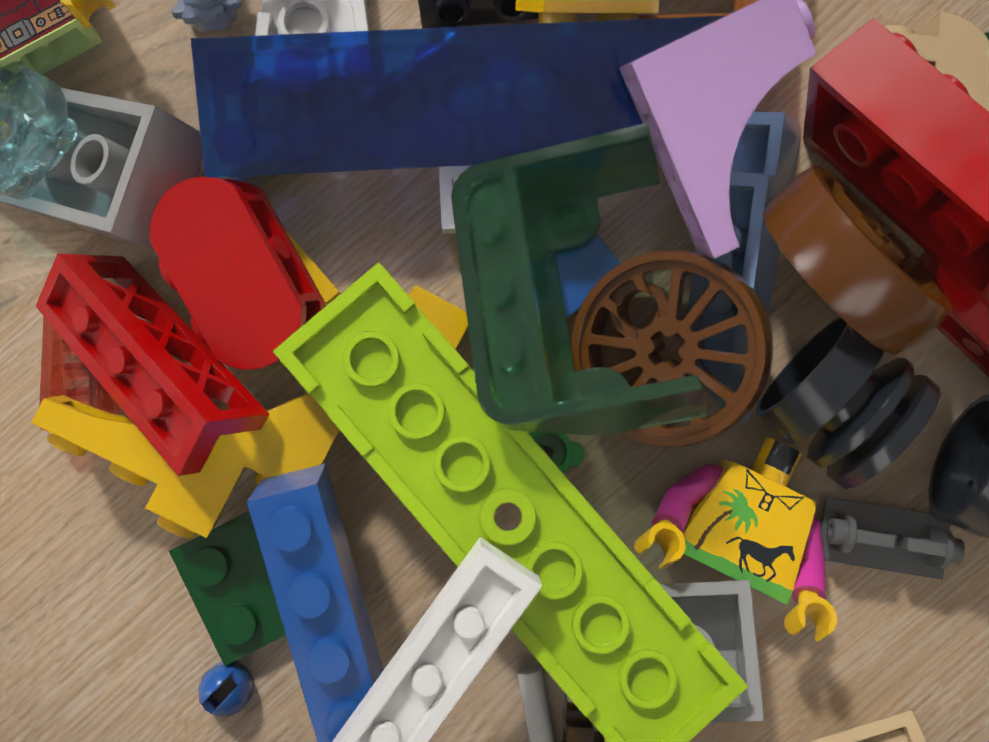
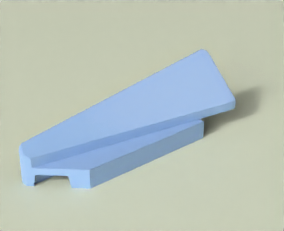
(759, 172)

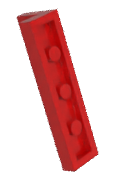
(135, 359)

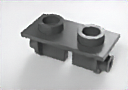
(888, 538)

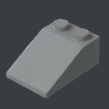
(116, 168)

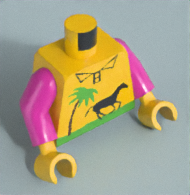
(750, 531)

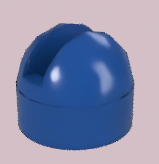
(236, 699)

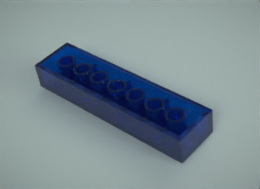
(415, 93)

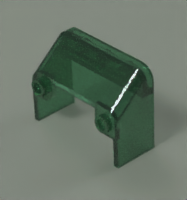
(508, 230)

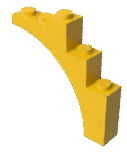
(292, 439)

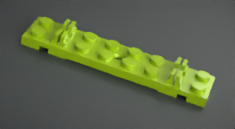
(418, 422)

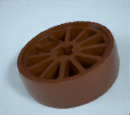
(855, 261)
(634, 276)

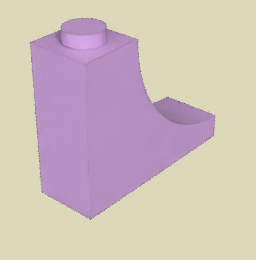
(701, 97)

